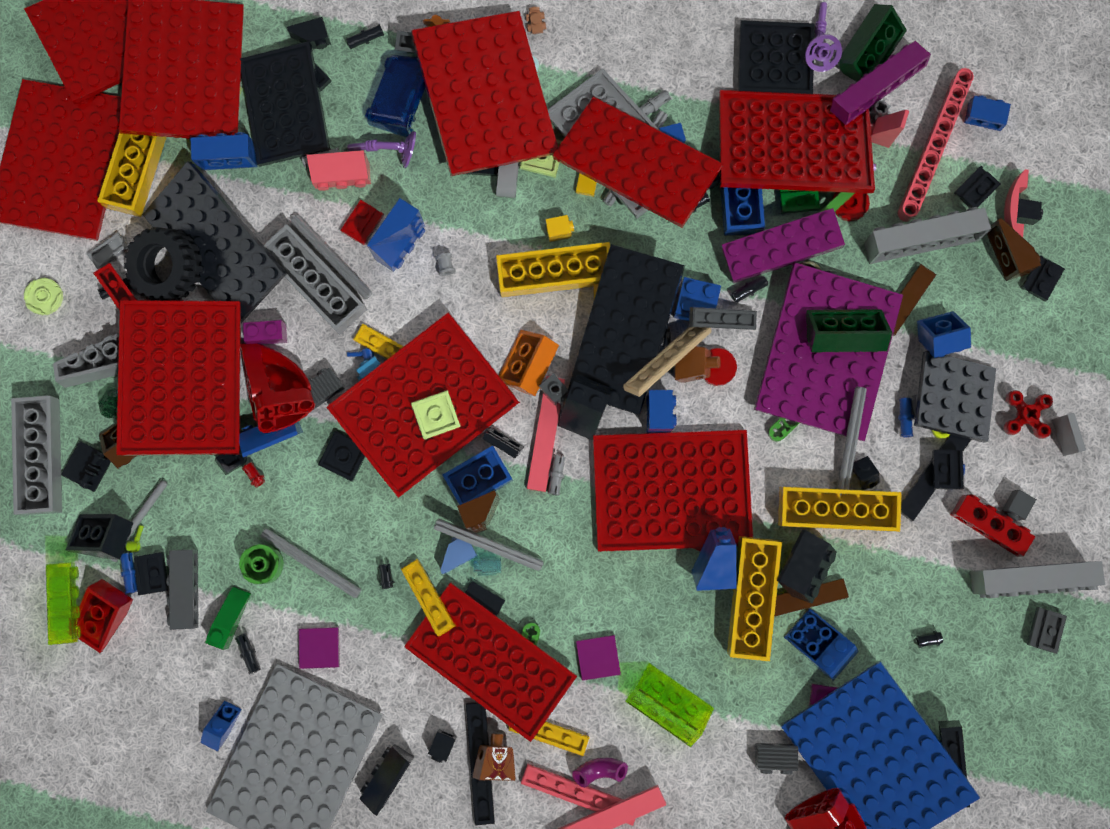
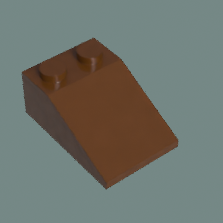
(1012, 251)

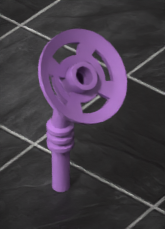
(822, 48)
(405, 148)

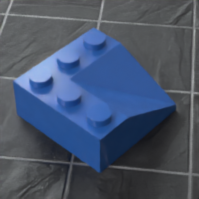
(397, 235)

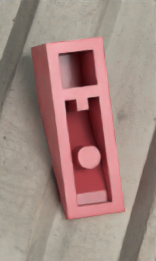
(888, 127)

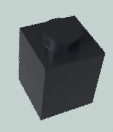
(1029, 211)
(442, 746)

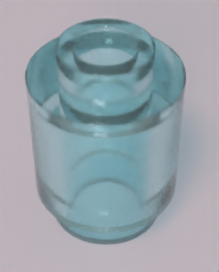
(487, 565)

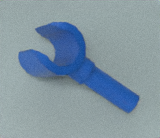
(366, 353)

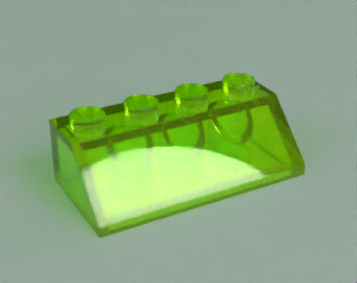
(61, 603)
(670, 705)

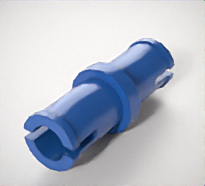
(906, 417)
(128, 573)

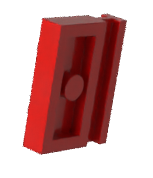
(362, 222)

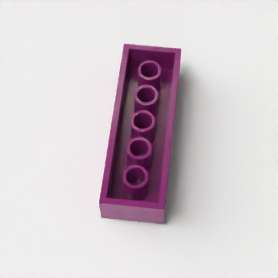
(783, 245)

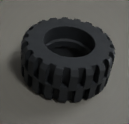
(141, 262)

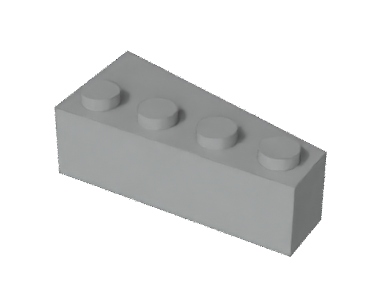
(91, 364)

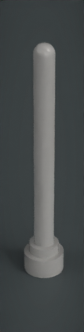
(146, 507)

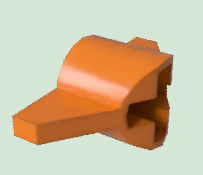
(435, 20)

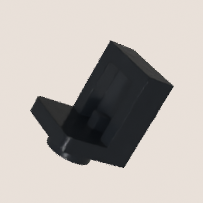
(230, 462)
(866, 473)

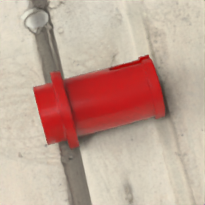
(253, 474)

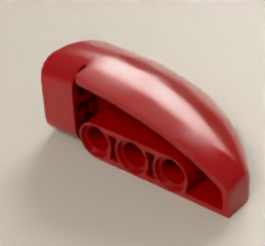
(275, 388)
(825, 811)

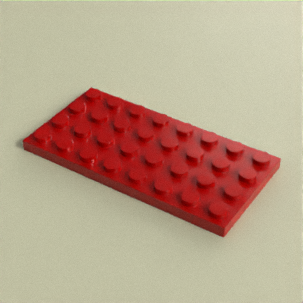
(638, 161)
(493, 664)

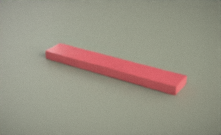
(544, 444)
(568, 789)
(622, 811)

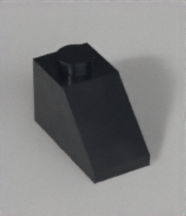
(312, 31)

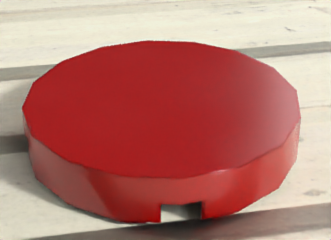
(854, 207)
(727, 369)

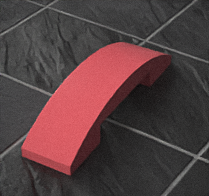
(1012, 199)

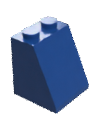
(716, 562)

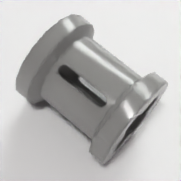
(445, 264)

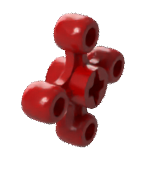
(1022, 411)

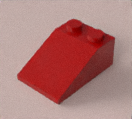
(101, 613)

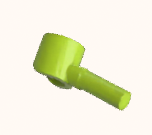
(134, 546)

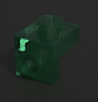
(109, 403)

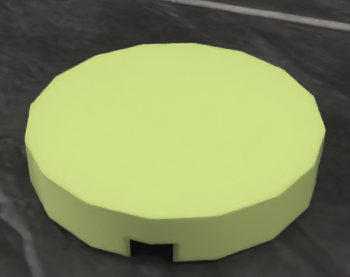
(49, 299)

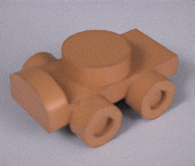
(535, 18)

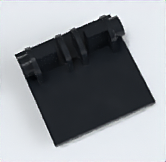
(86, 466)

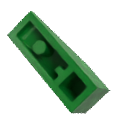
(228, 619)

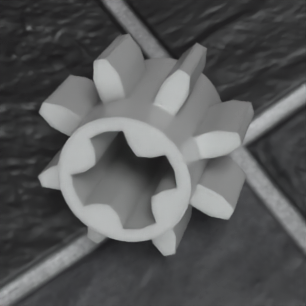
(878, 110)

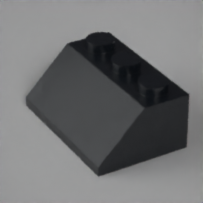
(807, 566)
(385, 778)

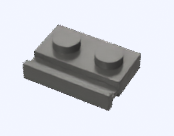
(1046, 630)

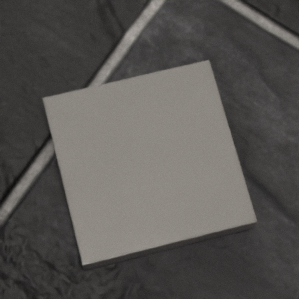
(1069, 434)

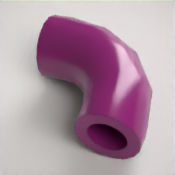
(600, 768)

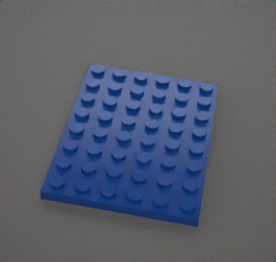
(880, 754)

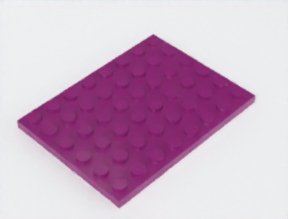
(821, 386)

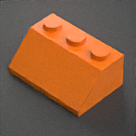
(528, 362)

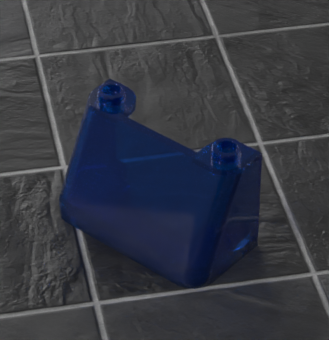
(397, 96)

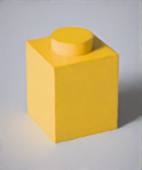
(559, 228)

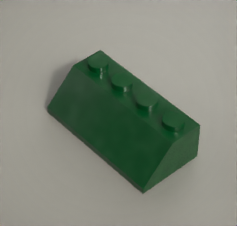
(872, 42)
(847, 330)

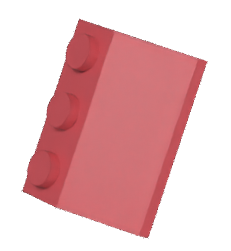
(339, 170)

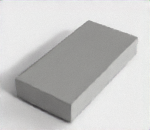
(108, 251)

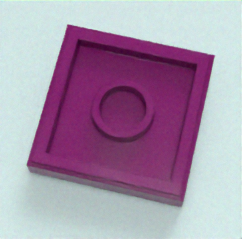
(319, 648)
(598, 657)

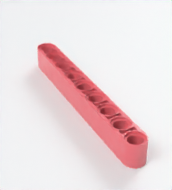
(941, 138)

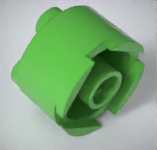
(253, 571)

